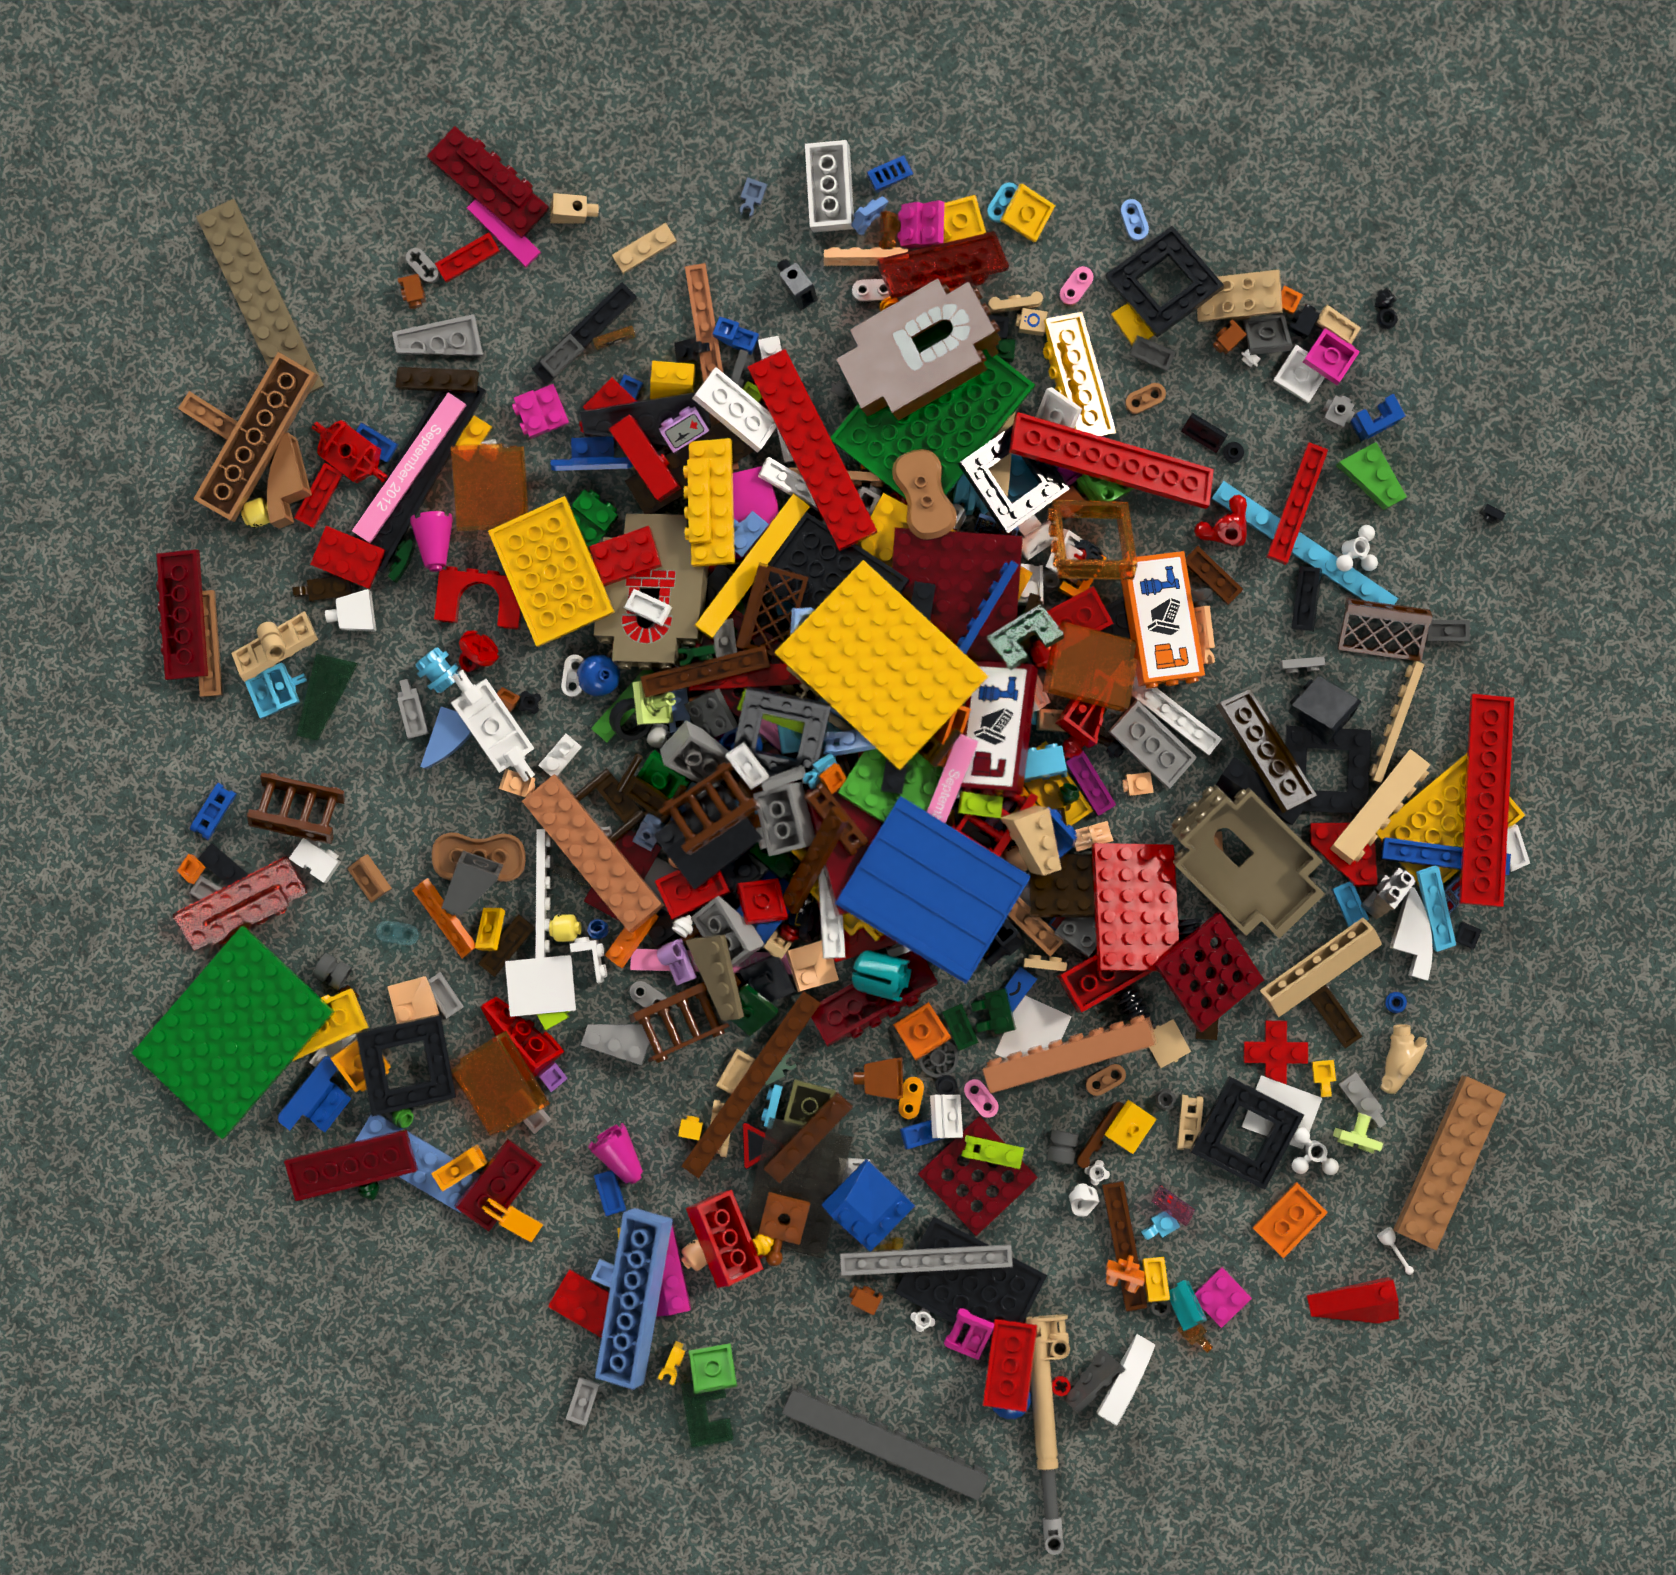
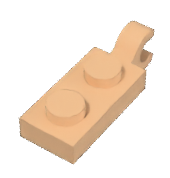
(1205, 633)

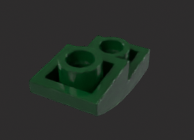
(405, 553)

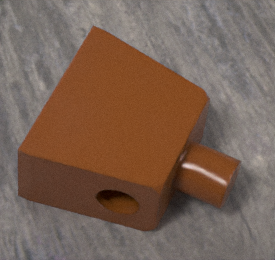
(882, 1078)

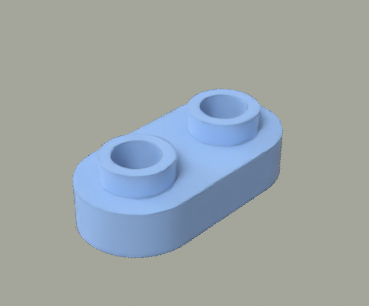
(1135, 220)

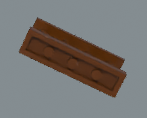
(301, 827)
(710, 829)
(662, 1009)

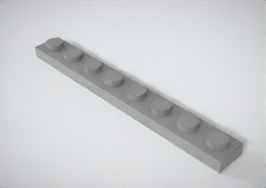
(926, 1259)

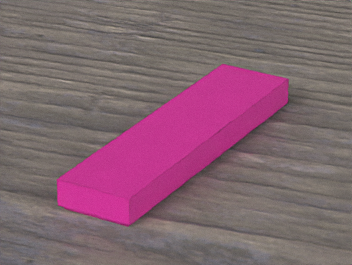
(518, 246)

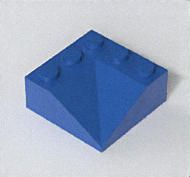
(868, 1205)

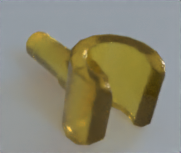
(897, 1243)

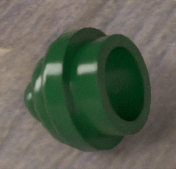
(1068, 793)
(369, 1190)

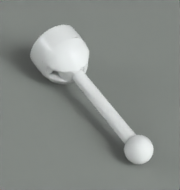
(1388, 1238)

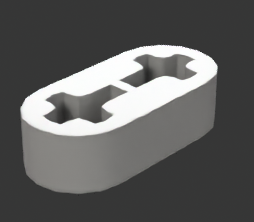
(425, 262)

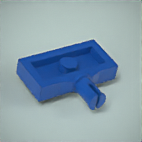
(387, 445)

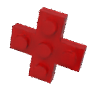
(1276, 1051)

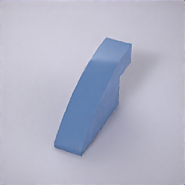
(446, 738)

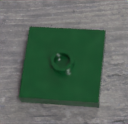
(756, 1010)

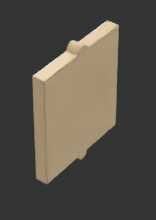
(1169, 1044)

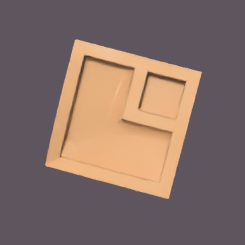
(810, 968)
(412, 999)

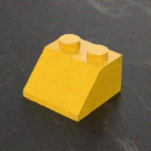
(671, 379)

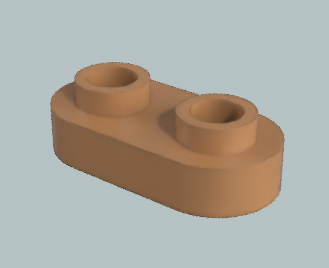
(1145, 399)
(1105, 1079)

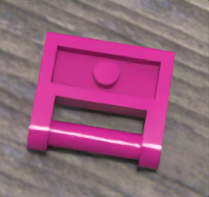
(975, 1338)

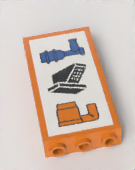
(1163, 621)

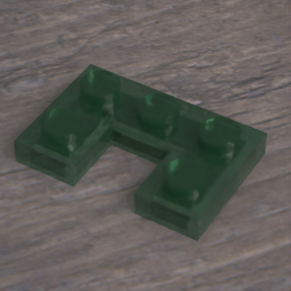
(1007, 638)
(700, 1429)

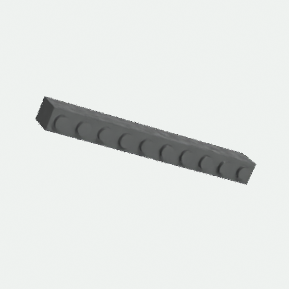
(885, 1443)

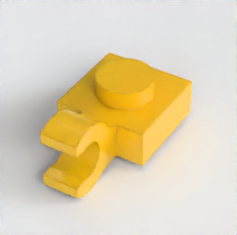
(1324, 1073)

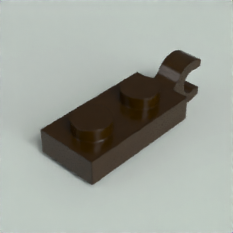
(324, 588)

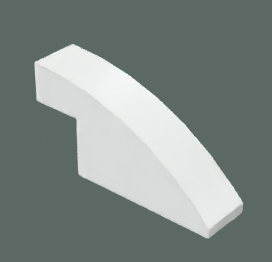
(1414, 935)
(1124, 1385)

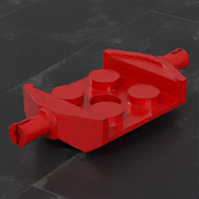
(361, 461)

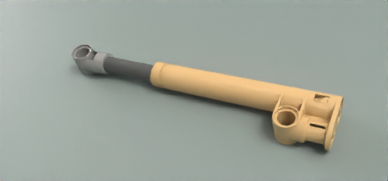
(1044, 1418)

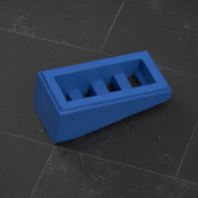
(887, 183)

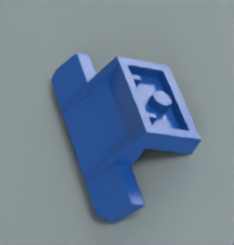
(591, 454)
(316, 1098)

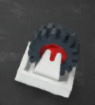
(1076, 549)

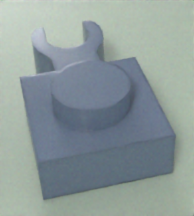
(752, 194)

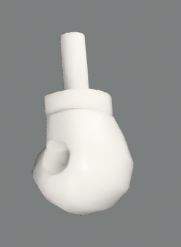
(657, 735)

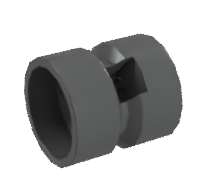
(330, 970)
(1062, 1146)

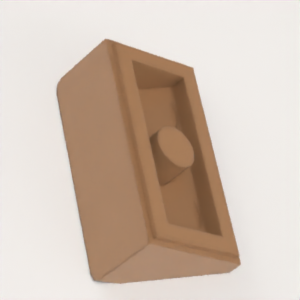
(369, 878)

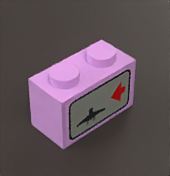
(683, 429)

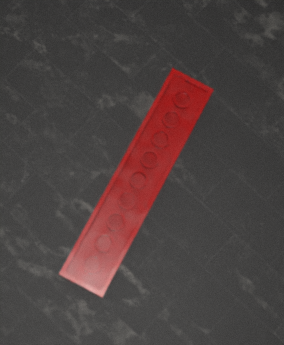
(812, 450)
(1111, 460)
(1486, 800)

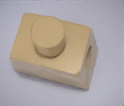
(562, 209)

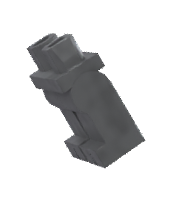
(1388, 893)

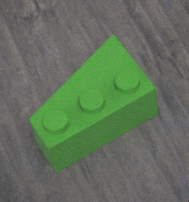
(1373, 475)

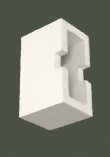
(320, 861)

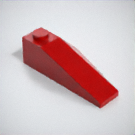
(535, 1048)
(1363, 1302)

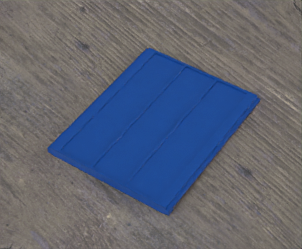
(932, 889)

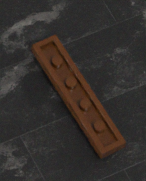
(808, 1137)

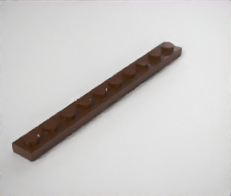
(751, 1084)

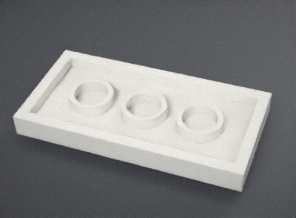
(735, 409)

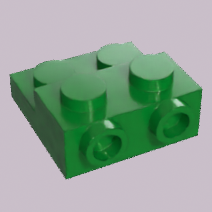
(593, 516)
(662, 777)

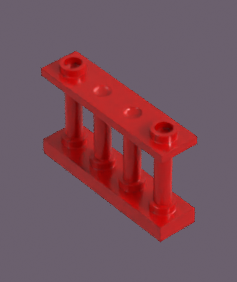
(1001, 837)

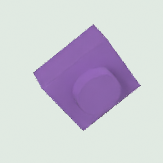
(552, 1076)

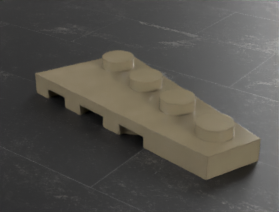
(716, 969)

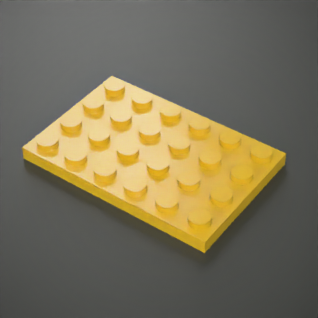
(551, 571)
(1437, 816)

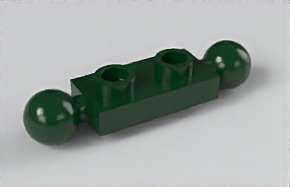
(778, 864)

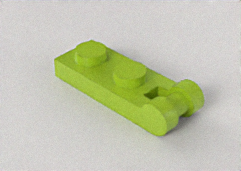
(993, 1152)

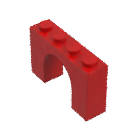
(454, 583)

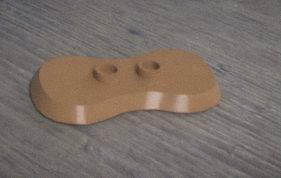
(919, 478)
(499, 848)

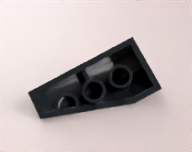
(1240, 776)

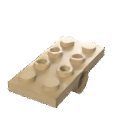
(1244, 297)
(274, 645)

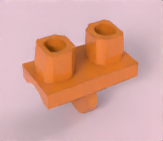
(1126, 1271)

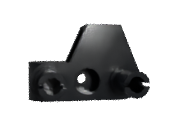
(1005, 947)

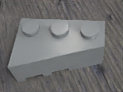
(618, 1040)

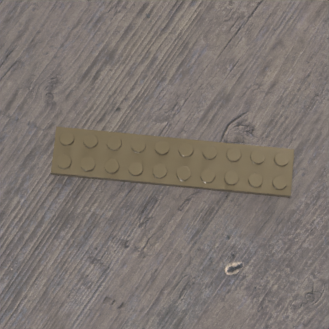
(254, 286)

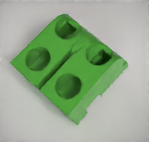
(1101, 490)

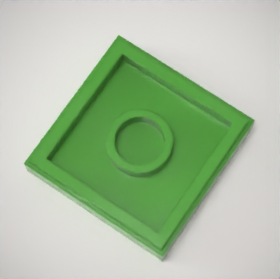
(712, 1368)

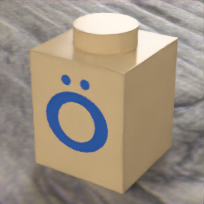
(1031, 321)

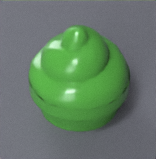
(402, 1118)

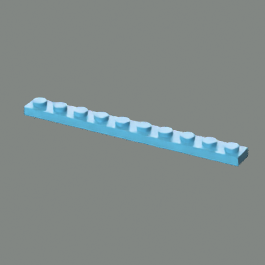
(1307, 550)

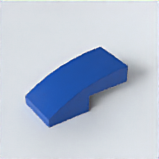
(734, 336)

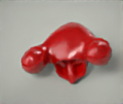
(1230, 528)

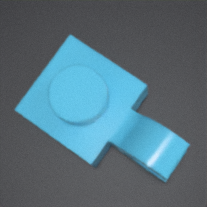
(819, 767)
(1162, 1224)

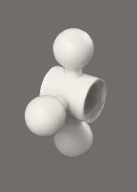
(1368, 562)
(1301, 1164)

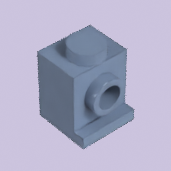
(647, 830)

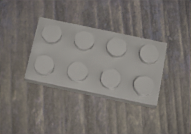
(1152, 744)

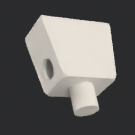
(353, 612)

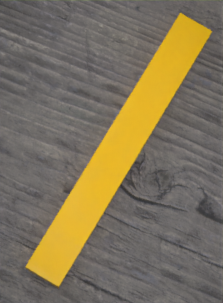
(745, 573)

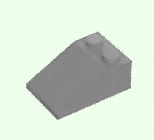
(693, 752)
(720, 919)

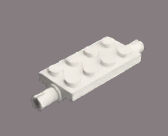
(492, 725)

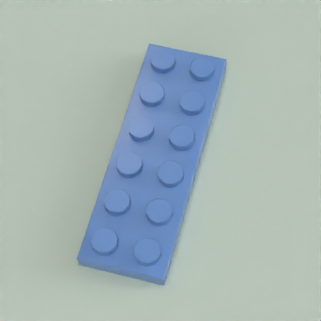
(427, 1160)

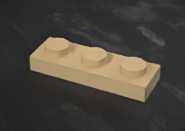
(644, 248)

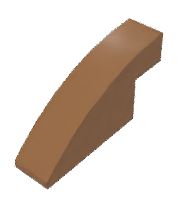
(286, 482)

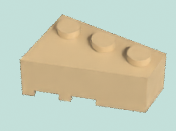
(1035, 838)

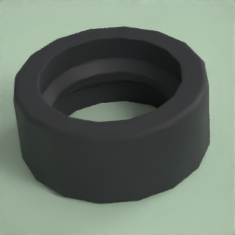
(615, 718)

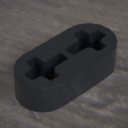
(811, 923)

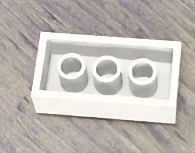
(829, 186)

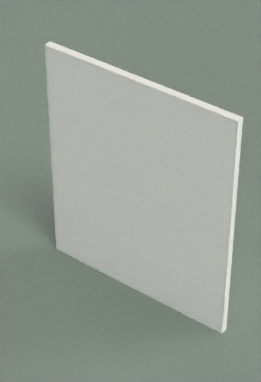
(540, 985)
(1035, 1026)
(1290, 1096)

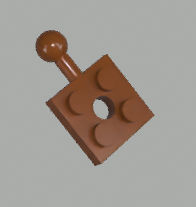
(773, 1228)

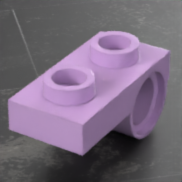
(676, 957)

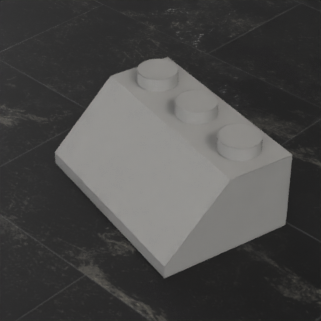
(785, 818)

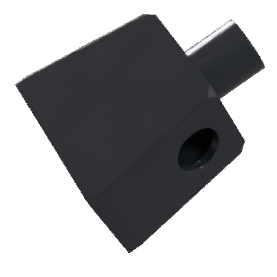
(797, 284)

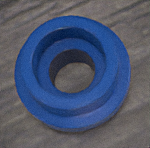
(595, 925)
(1402, 1002)

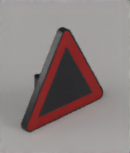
(752, 1144)

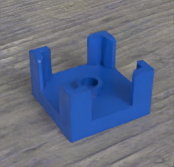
(1391, 415)

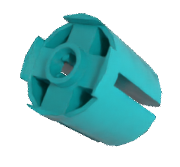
(881, 975)

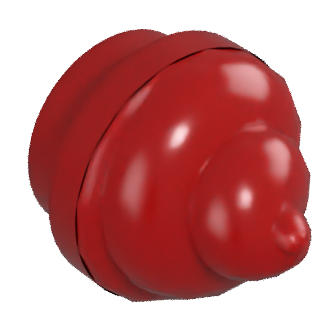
(1072, 747)

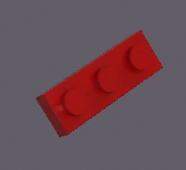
(467, 257)
(321, 491)

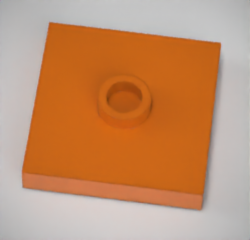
(922, 1031)

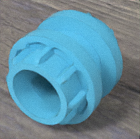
(437, 670)

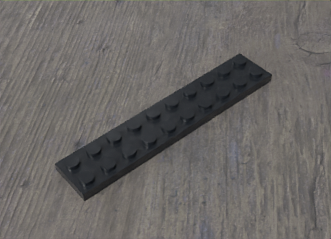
(399, 521)

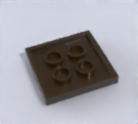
(1065, 891)

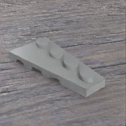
(446, 337)

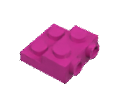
(921, 224)
(1331, 356)
(540, 411)

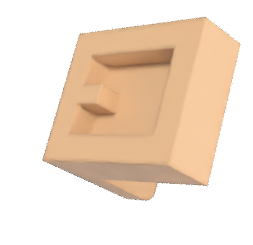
(514, 784)
(1137, 784)

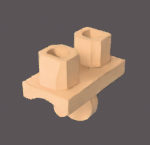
(1092, 834)

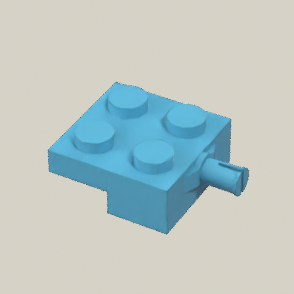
(274, 690)

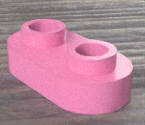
(1076, 285)
(980, 1098)

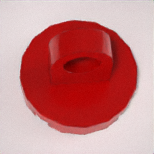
(478, 649)

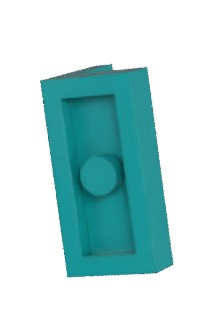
(1186, 1305)

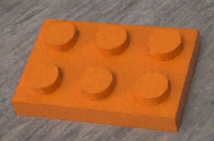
(1289, 1220)

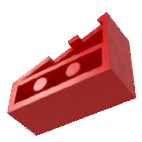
(1082, 721)

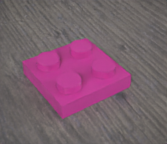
(1222, 1297)

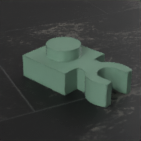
(778, 1072)

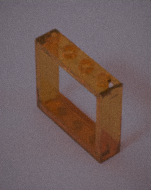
(1092, 569)

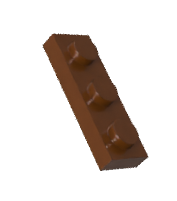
(1213, 575)

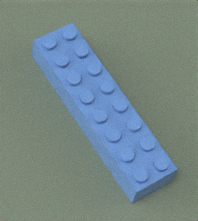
(633, 1298)

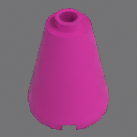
(432, 536)
(618, 1153)

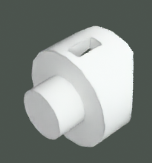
(1084, 1197)

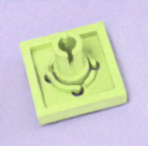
(656, 708)
(1359, 1135)

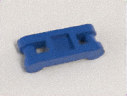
(212, 811)

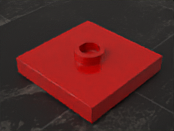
(762, 901)

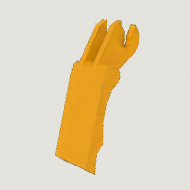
(515, 1221)

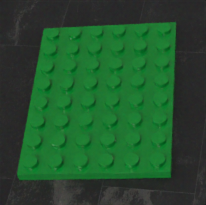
(947, 426)
(233, 1032)

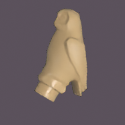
(1401, 1058)

